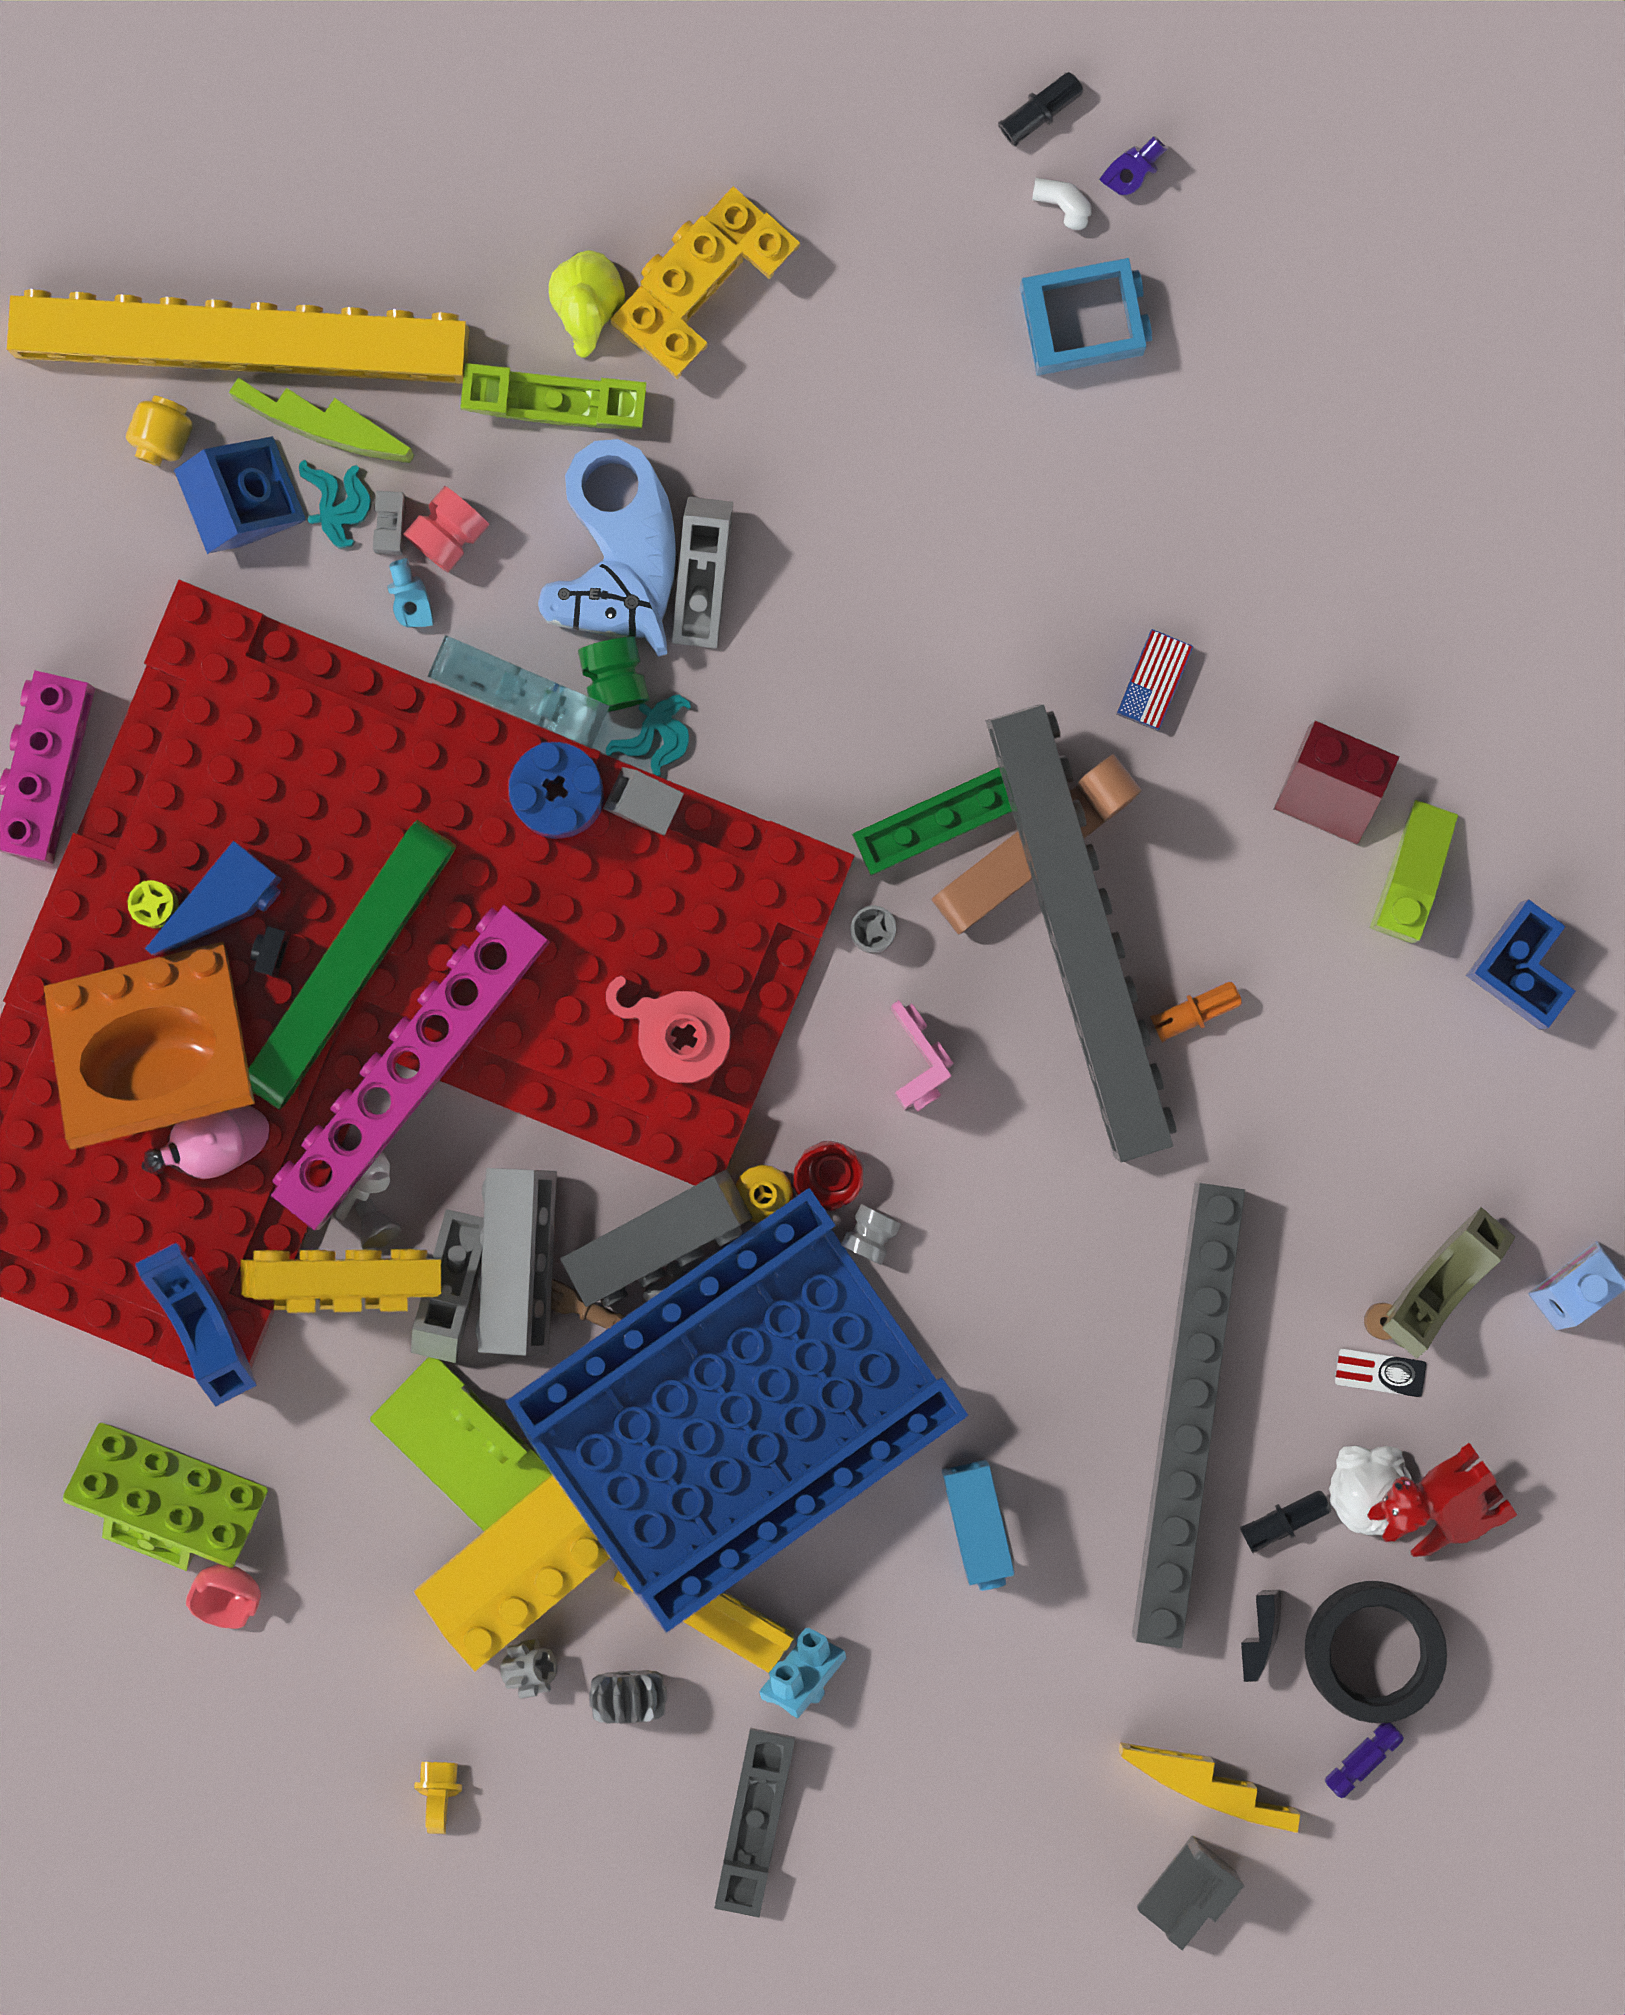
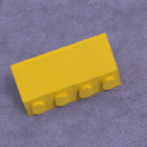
(511, 1574)

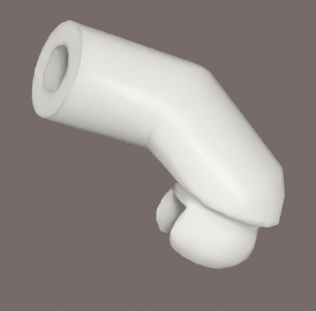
(1067, 197)

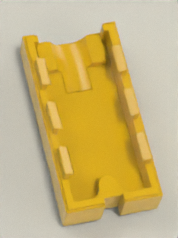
(341, 1282)

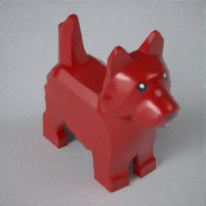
(1449, 1496)

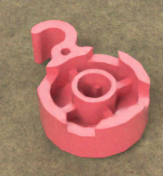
(658, 1021)

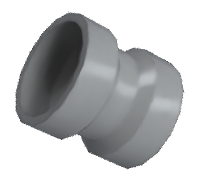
(873, 923)
(870, 1234)

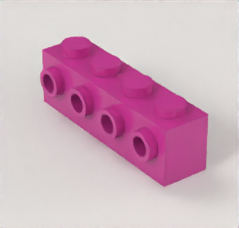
(43, 764)

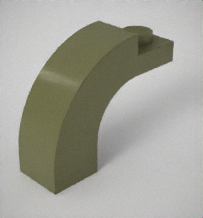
(1446, 1280)

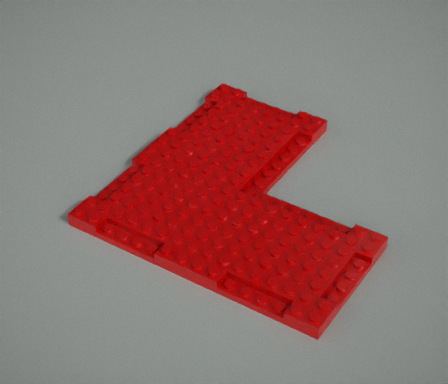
(319, 777)

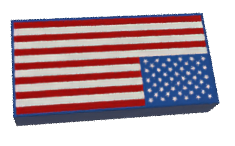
(1154, 680)

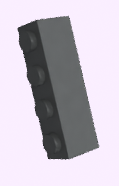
(657, 1238)

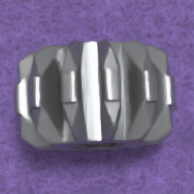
(628, 1696)

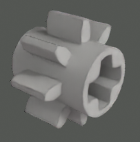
(528, 1668)

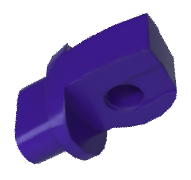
(1136, 160)

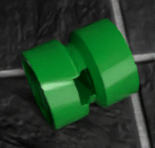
(613, 673)

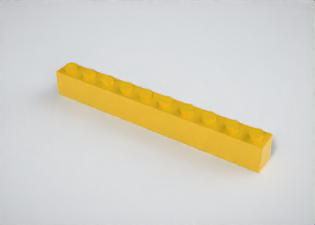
(237, 338)

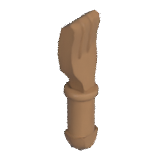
(566, 1300)

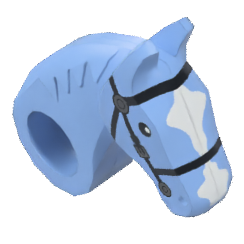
(635, 579)

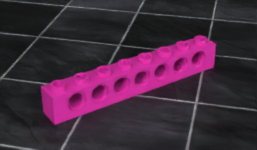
(316, 1203)

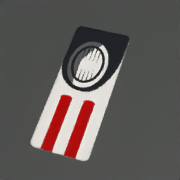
(1380, 1372)

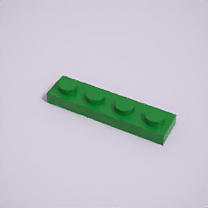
(933, 822)

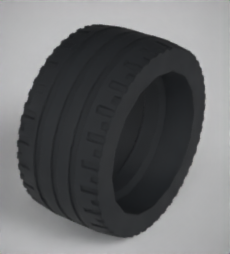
(1415, 1692)

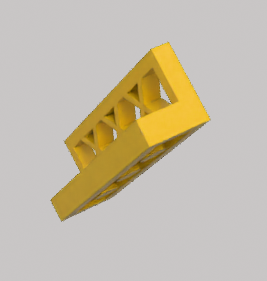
(738, 1629)

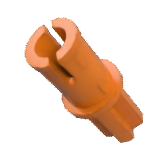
(1196, 1011)

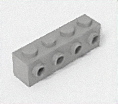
(516, 1261)

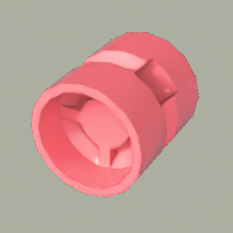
(446, 529)

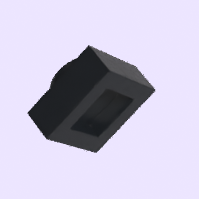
(269, 951)

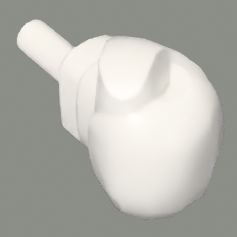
(373, 1181)

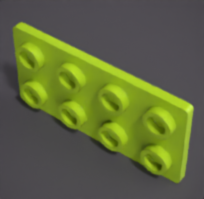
(460, 1443)
(163, 1500)

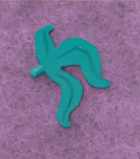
(349, 512)
(672, 731)

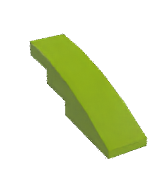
(335, 427)

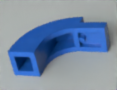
(199, 1322)

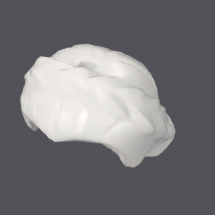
(1362, 1482)

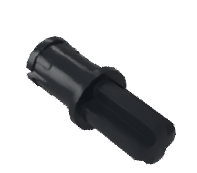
(1040, 108)
(1285, 1520)

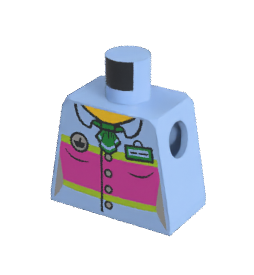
(1579, 1288)

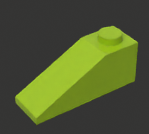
(1415, 873)

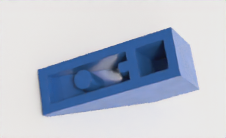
(224, 896)

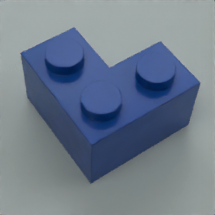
(1512, 968)

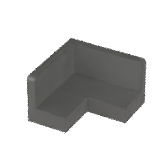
(1189, 1892)

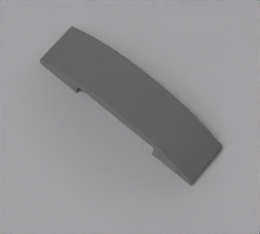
(754, 1822)

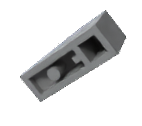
(702, 571)
(443, 1319)

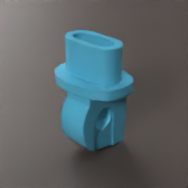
(409, 589)

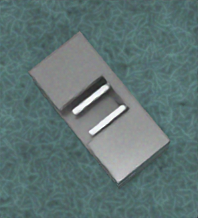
(389, 535)

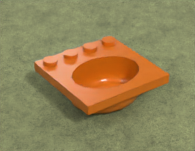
(147, 1045)

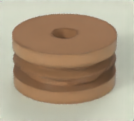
(1372, 1320)

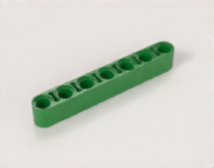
(349, 963)

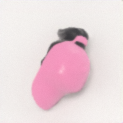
(211, 1143)

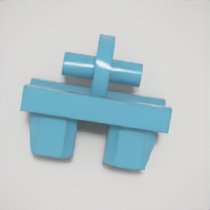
(803, 1673)

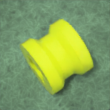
(145, 905)

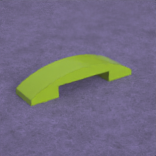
(553, 398)

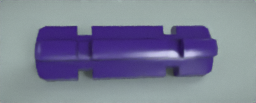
(1364, 1759)

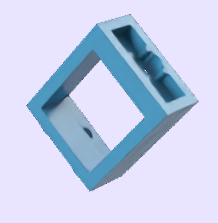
(1038, 327)
(978, 1524)

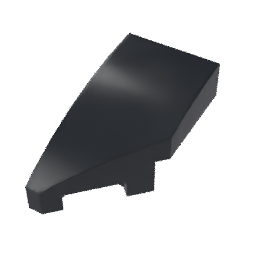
(1258, 1650)

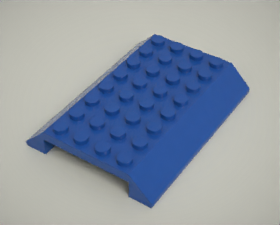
(734, 1411)

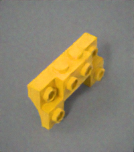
(692, 272)

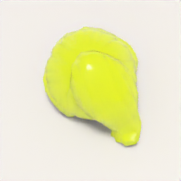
(586, 296)

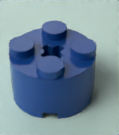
(550, 764)

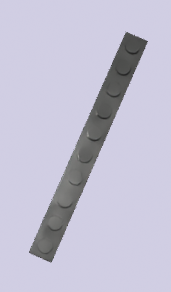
(1080, 932)
(1188, 1415)

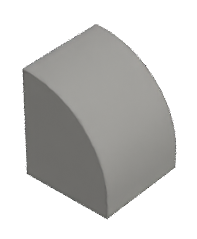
(643, 800)

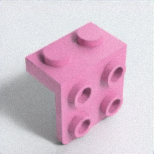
(922, 1089)

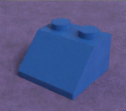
(239, 493)

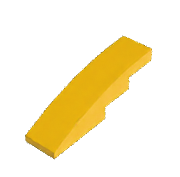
(1194, 1778)

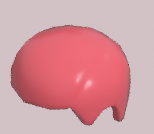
(223, 1596)

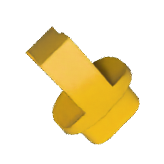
(437, 1783)

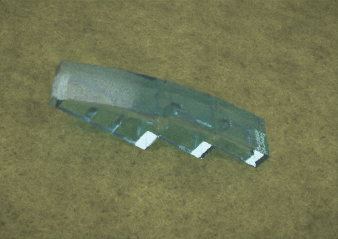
(518, 691)

